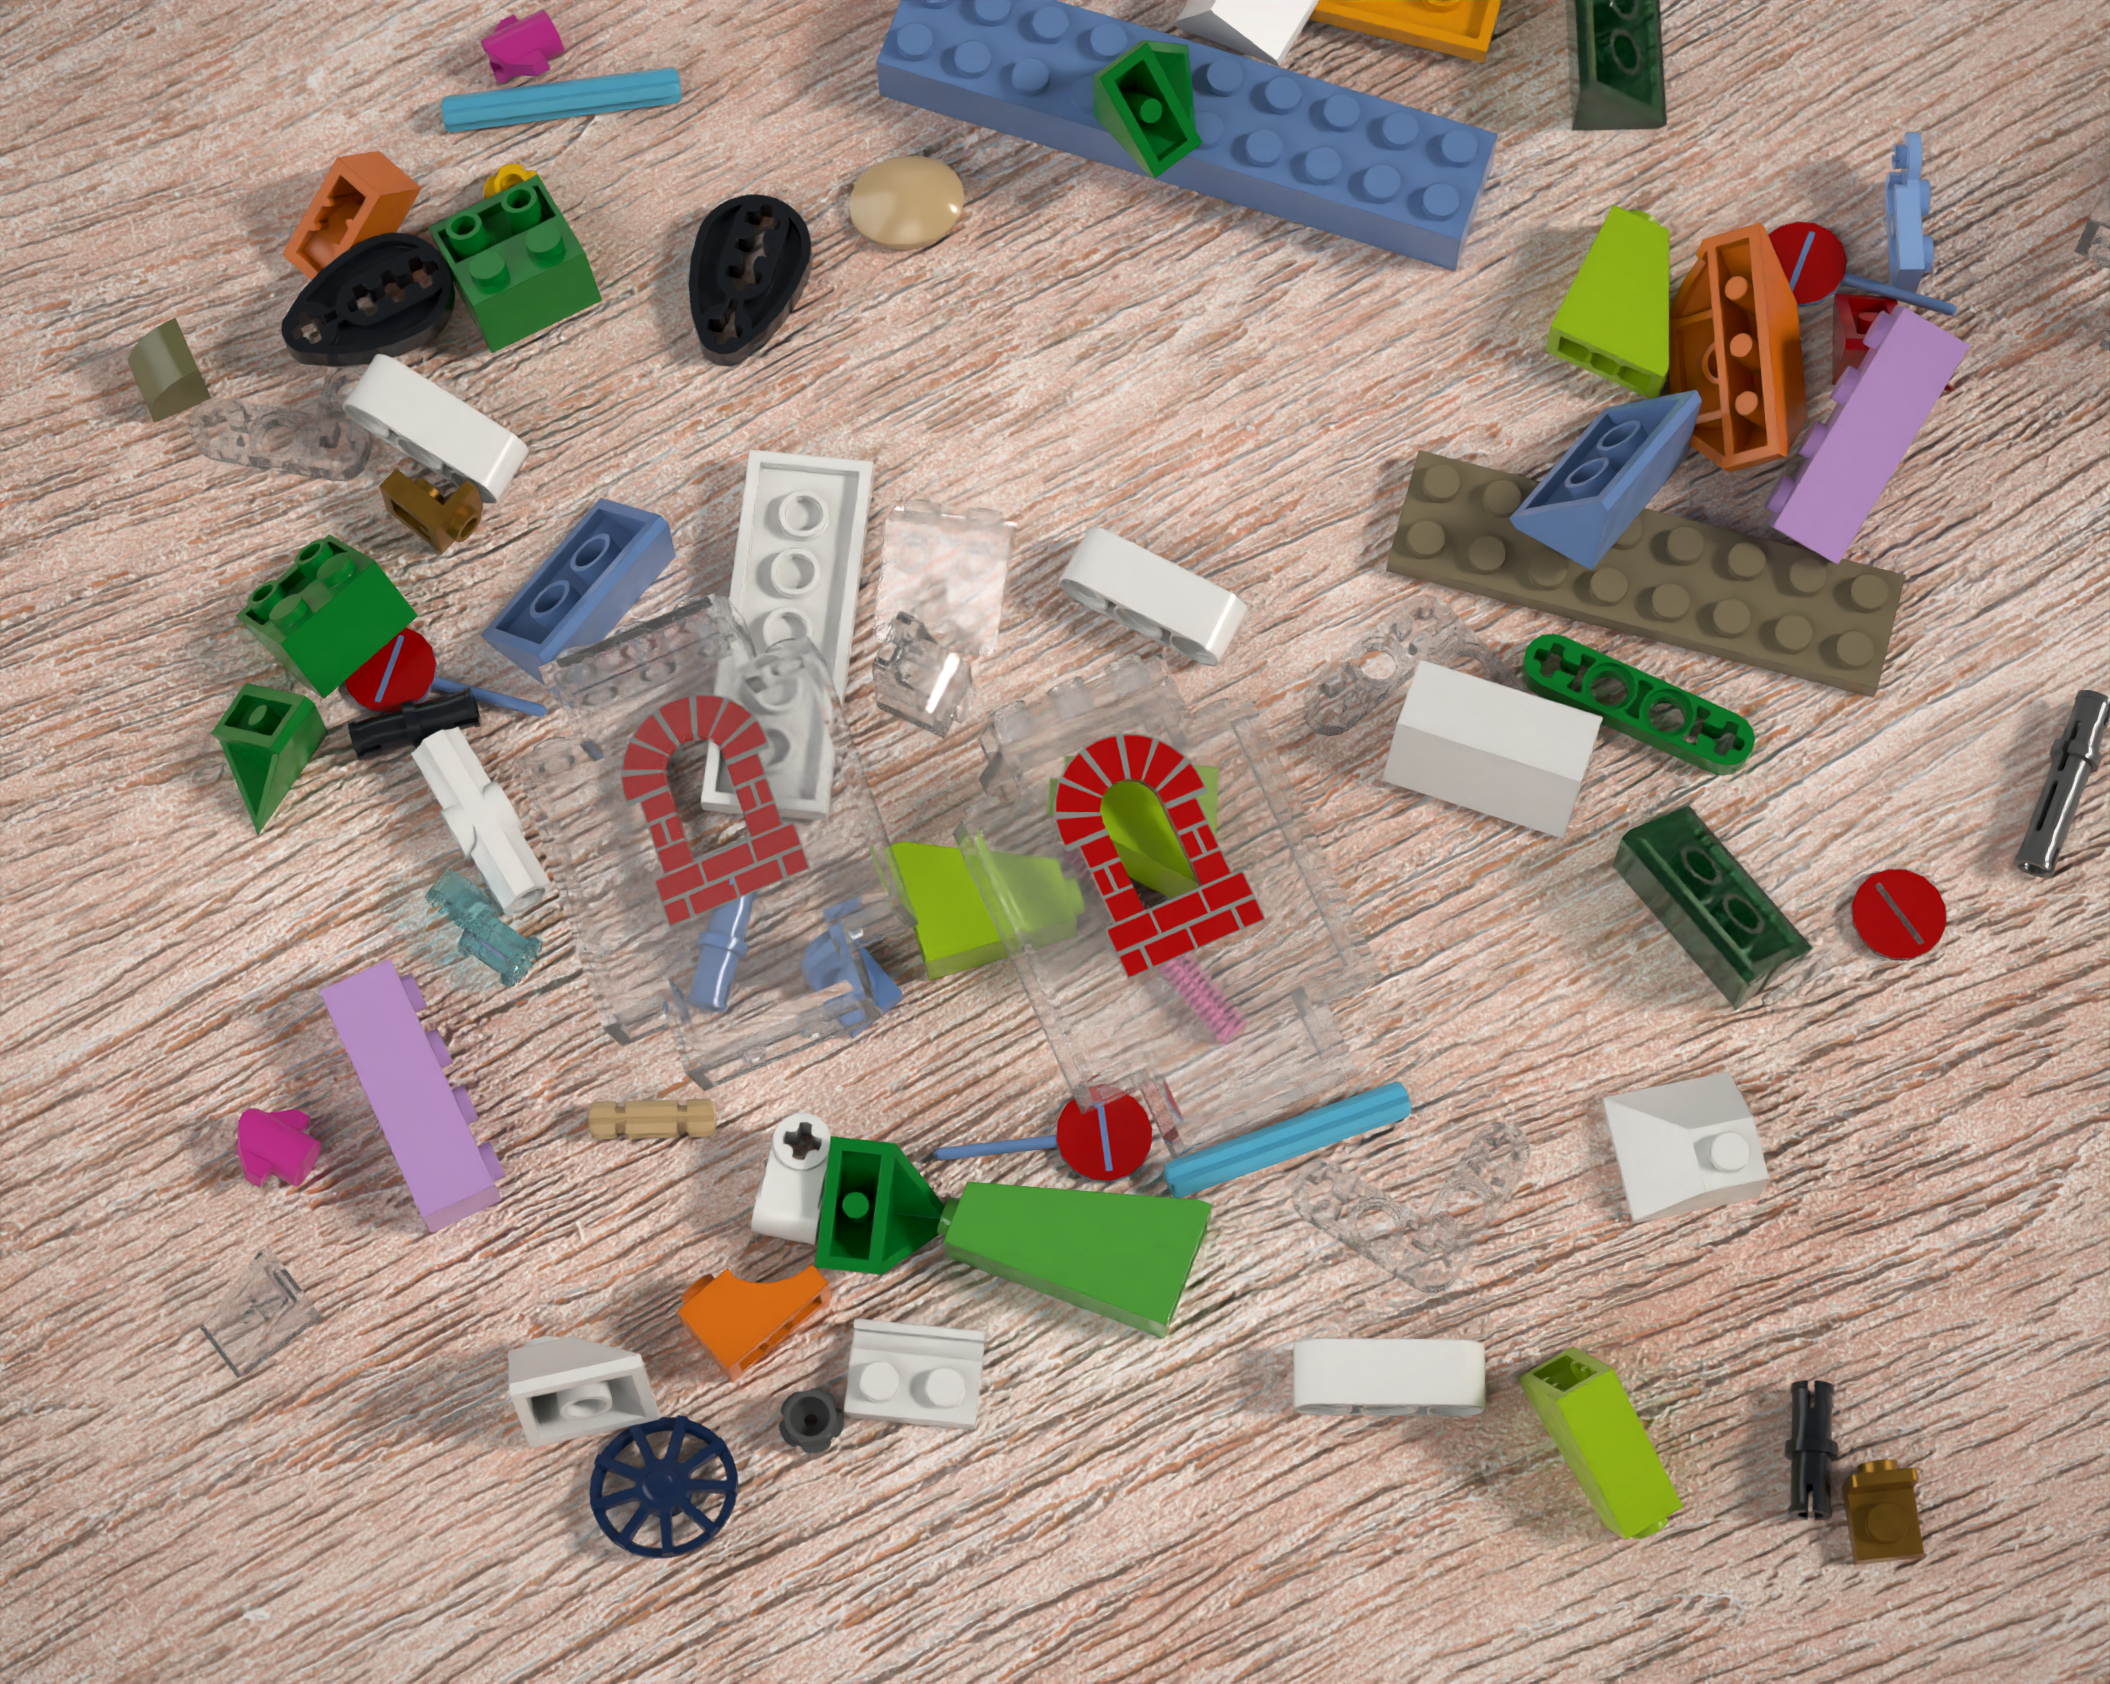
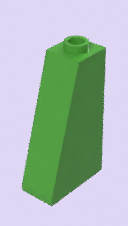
(1083, 1247)

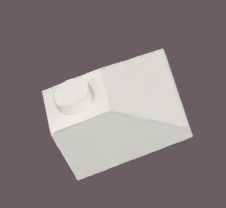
(1685, 1147)
(577, 1389)

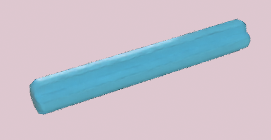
(561, 99)
(1287, 1139)

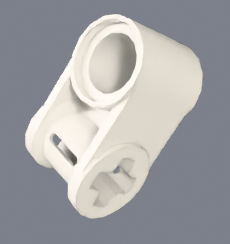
(793, 1189)

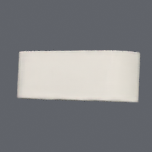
(435, 428)
(1153, 596)
(1389, 1377)

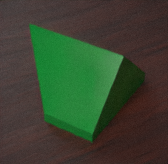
(1149, 104)
(268, 744)
(873, 1208)

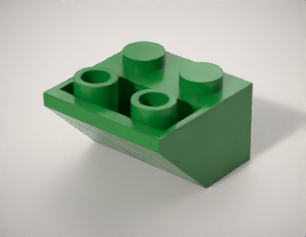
(515, 263)
(326, 614)

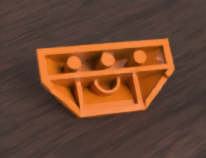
(1740, 350)

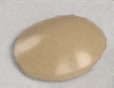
(907, 202)

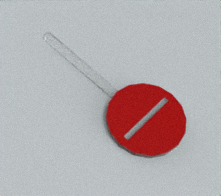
(1893, 916)

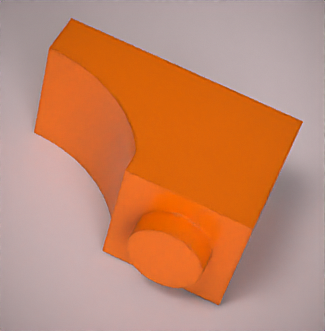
(355, 202)
(745, 1319)

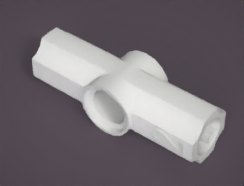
(482, 820)

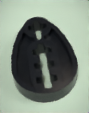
(364, 271)
(779, 275)

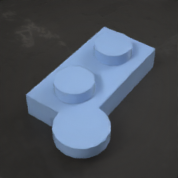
(1906, 202)

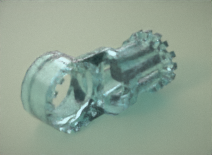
(483, 931)

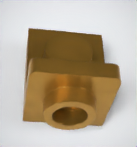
(427, 513)
(1882, 1513)

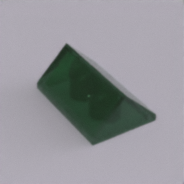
(1615, 64)
(1709, 904)

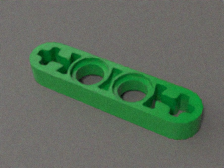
(1642, 694)

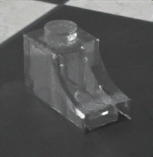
(921, 678)

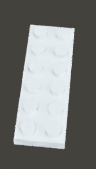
(796, 568)

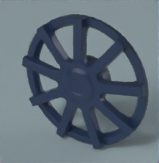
(663, 1486)

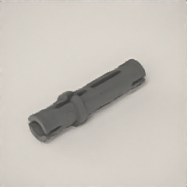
(2073, 761)

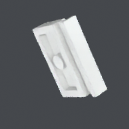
(915, 1374)

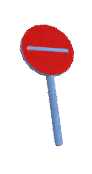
(1817, 267)
(408, 671)
(1095, 1145)

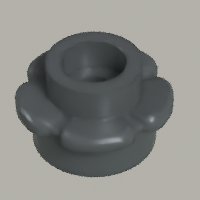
(806, 1403)

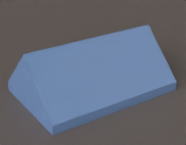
(1609, 476)
(583, 585)

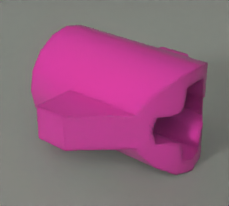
(522, 46)
(276, 1146)

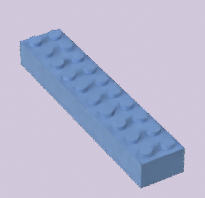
(1264, 131)

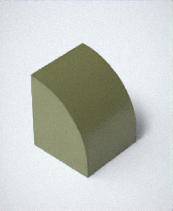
(167, 372)

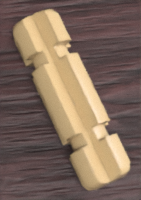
(652, 1119)

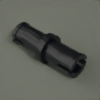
(413, 723)
(1811, 1450)

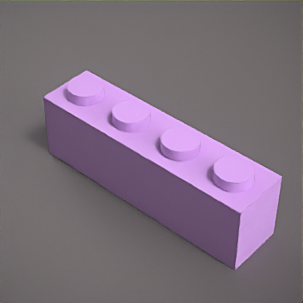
(1866, 432)
(411, 1095)

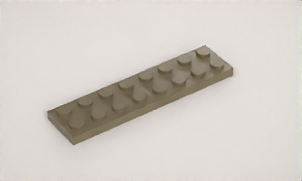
(1657, 581)

